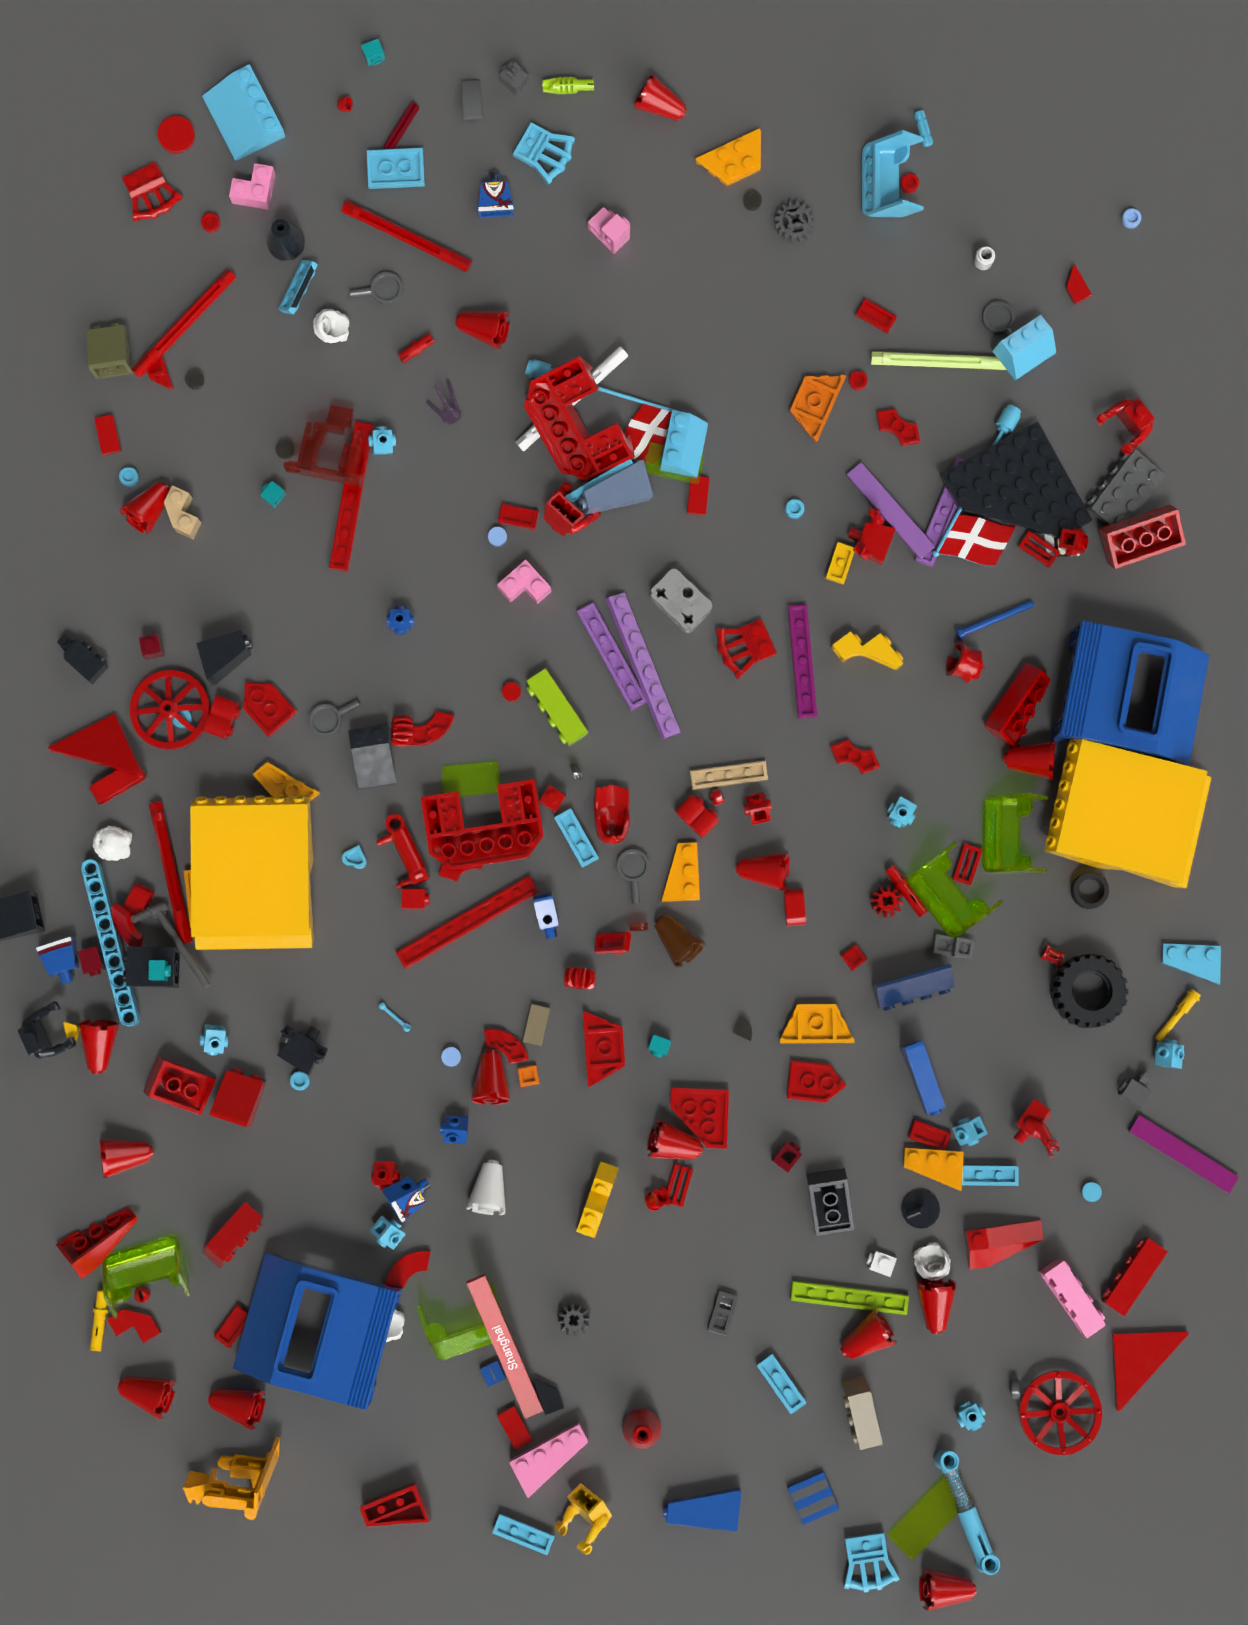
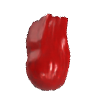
(611, 813)

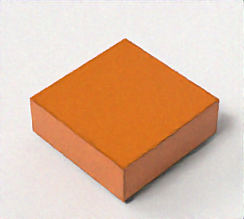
(528, 1075)

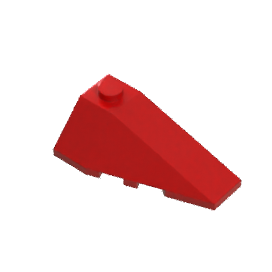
(995, 1243)
(90, 1247)

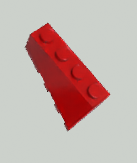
(1018, 705)

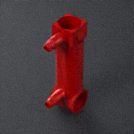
(407, 851)

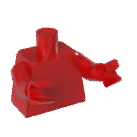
(1134, 417)
(565, 516)
(873, 539)
(1033, 1125)

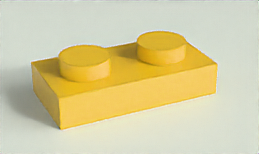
(840, 563)

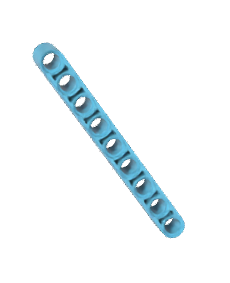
(104, 935)

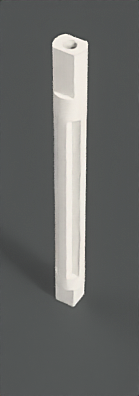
(598, 374)

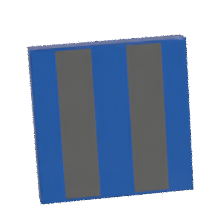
(813, 1498)

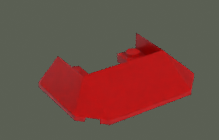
(561, 428)
(487, 844)

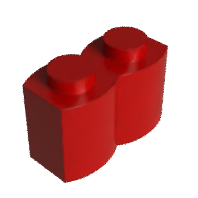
(222, 717)
(697, 816)

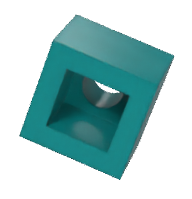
(373, 52)
(272, 494)
(159, 970)
(659, 1046)

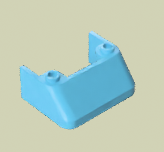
(881, 175)

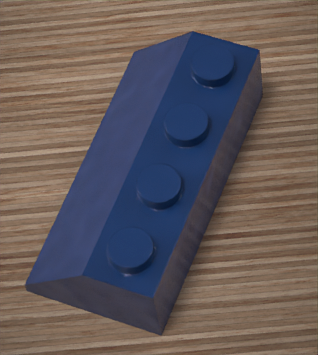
(914, 986)

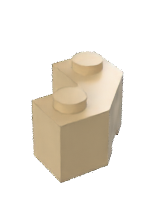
(176, 506)

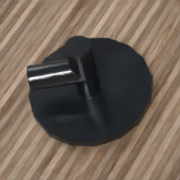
(920, 1209)

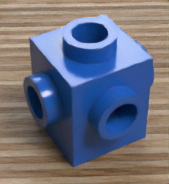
(400, 627)
(455, 1129)

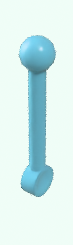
(406, 1027)

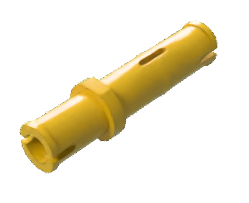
(98, 1322)

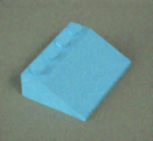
(243, 113)

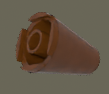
(678, 940)

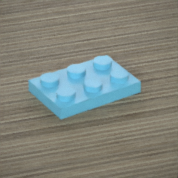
(395, 168)

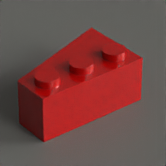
(233, 1235)
(396, 1507)

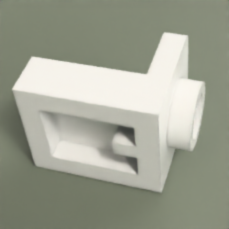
(881, 1263)

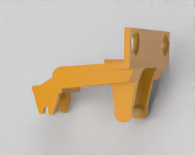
(221, 1495)

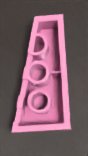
(1072, 1297)
(546, 1458)

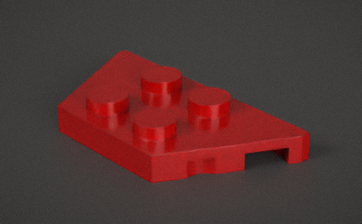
(603, 1048)

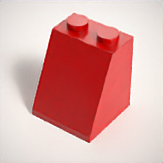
(238, 1098)

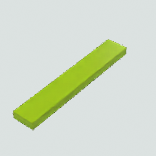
(849, 1297)

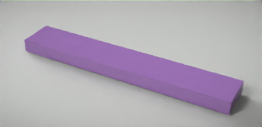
(890, 511)
(940, 522)
(611, 656)

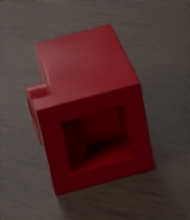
(787, 1164)

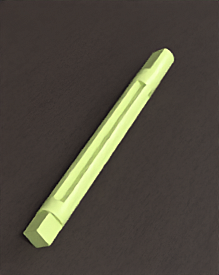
(936, 360)

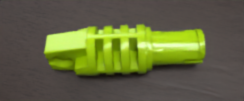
(566, 85)

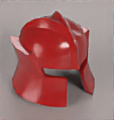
(969, 664)

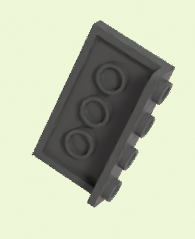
(1125, 488)

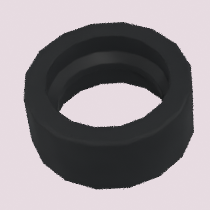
(1104, 890)

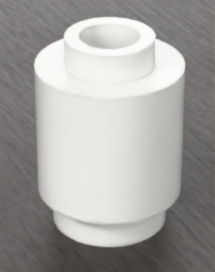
(984, 258)

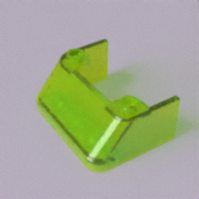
(1003, 833)
(944, 898)
(143, 1266)
(452, 1345)

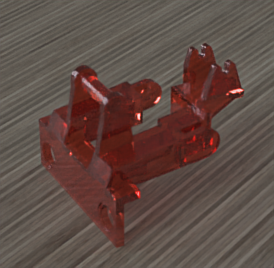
(307, 464)

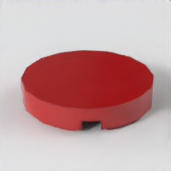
(176, 134)

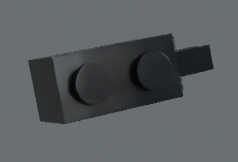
(81, 658)

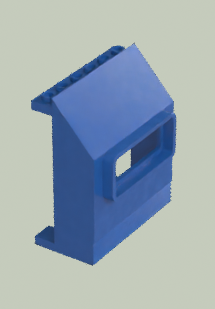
(1102, 688)
(349, 1340)

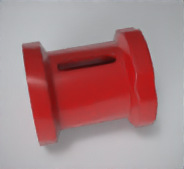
(1048, 950)

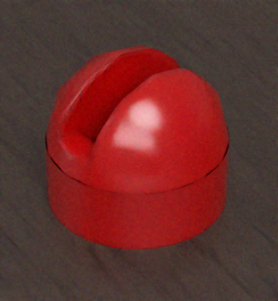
(345, 104)
(718, 798)
(145, 1292)

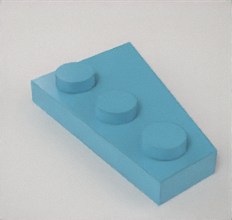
(1198, 960)

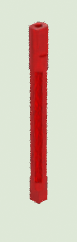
(406, 236)
(183, 323)
(170, 872)

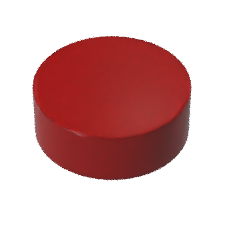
(909, 183)
(210, 222)
(858, 380)
(511, 692)

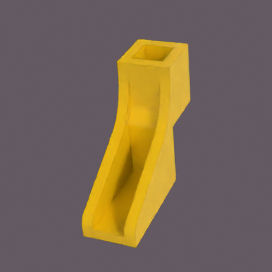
(876, 649)
(597, 1199)

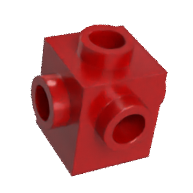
(1073, 541)
(757, 808)
(385, 1174)

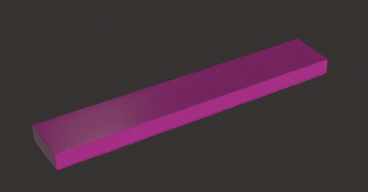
(802, 661)
(1183, 1154)

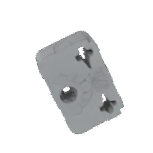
(676, 605)

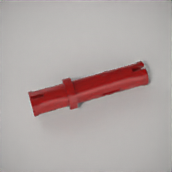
(905, 889)

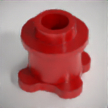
(656, 1199)

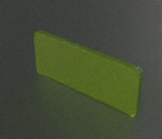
(925, 1519)

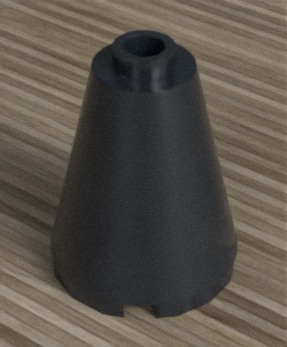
(285, 240)

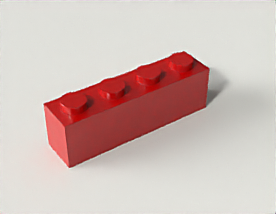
(1134, 1276)

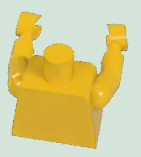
(591, 1509)

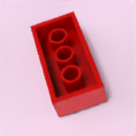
(1142, 536)

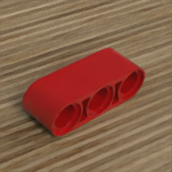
(115, 784)

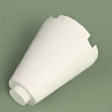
(488, 1190)

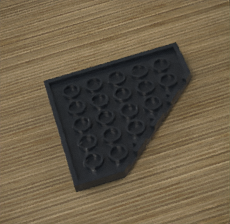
(1019, 485)

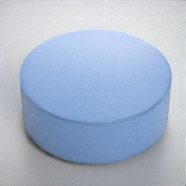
(1131, 218)
(497, 536)
(451, 1056)

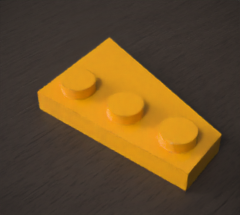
(279, 783)
(683, 875)
(937, 1164)

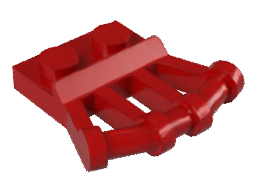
(145, 182)
(756, 641)

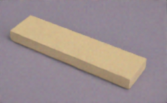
(728, 775)

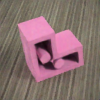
(256, 192)
(610, 229)
(524, 579)

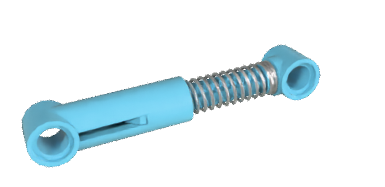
(968, 1514)

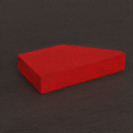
(1077, 287)
(159, 374)

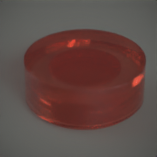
(642, 926)

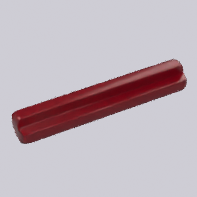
(401, 126)

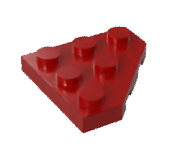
(704, 1113)

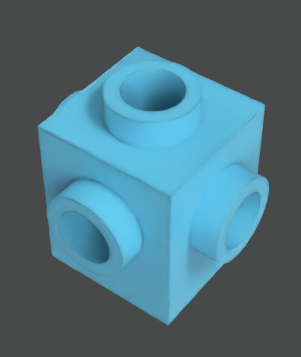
(382, 448)
(906, 808)
(213, 1039)
(1169, 1054)
(969, 1131)
(387, 1232)
(965, 1410)

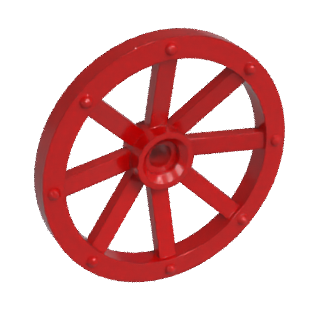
(174, 711)
(1064, 1416)

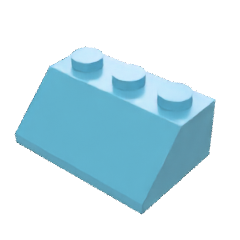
(1026, 347)
(684, 444)

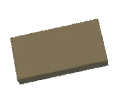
(536, 1025)

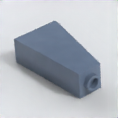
(620, 490)

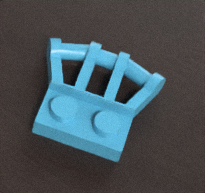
(533, 145)
(868, 1549)

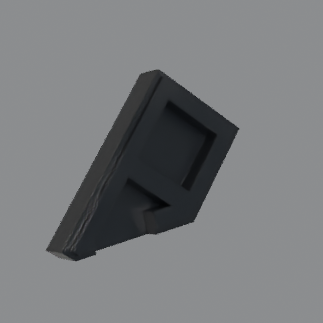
(548, 1397)

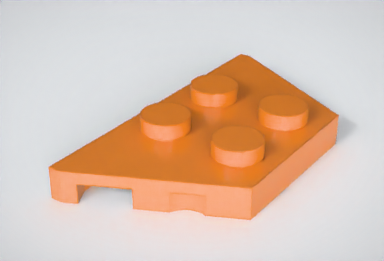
(815, 402)

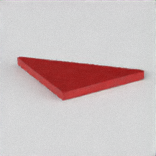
(102, 745)
(1137, 1359)

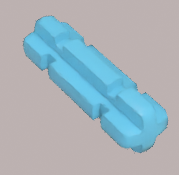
(923, 128)

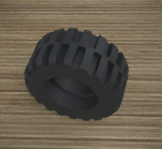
(1115, 991)

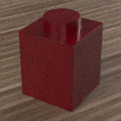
(151, 646)
(91, 961)

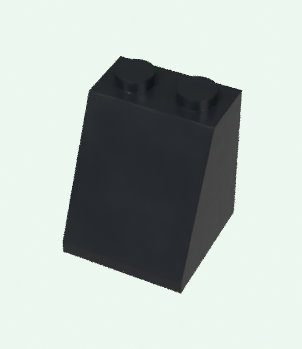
(223, 655)
(20, 916)
(138, 966)

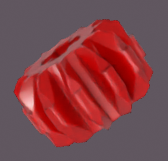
(401, 730)
(889, 908)
(580, 978)

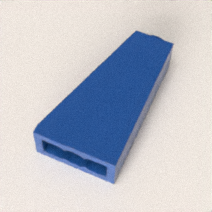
(923, 1077)
(708, 1510)

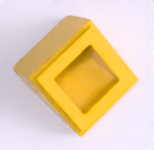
(71, 1030)

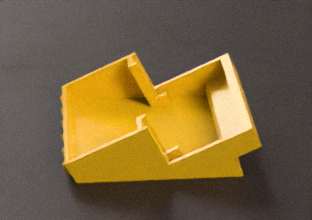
(1128, 812)
(251, 872)

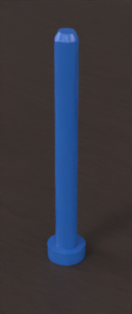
(961, 633)

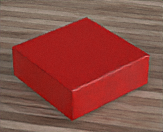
(853, 957)

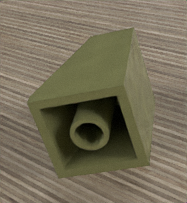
(109, 351)

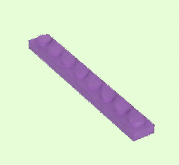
(643, 666)

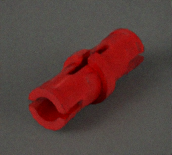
(415, 348)

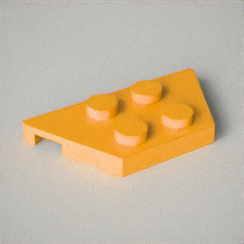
(735, 159)
(816, 1025)

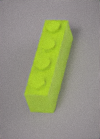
(557, 708)

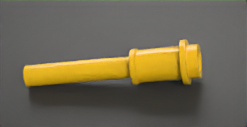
(1185, 1005)

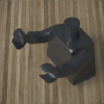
(35, 1037)
(302, 1049)

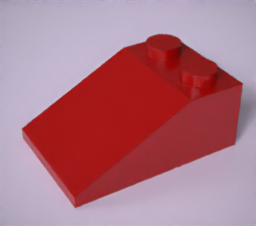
(179, 1085)

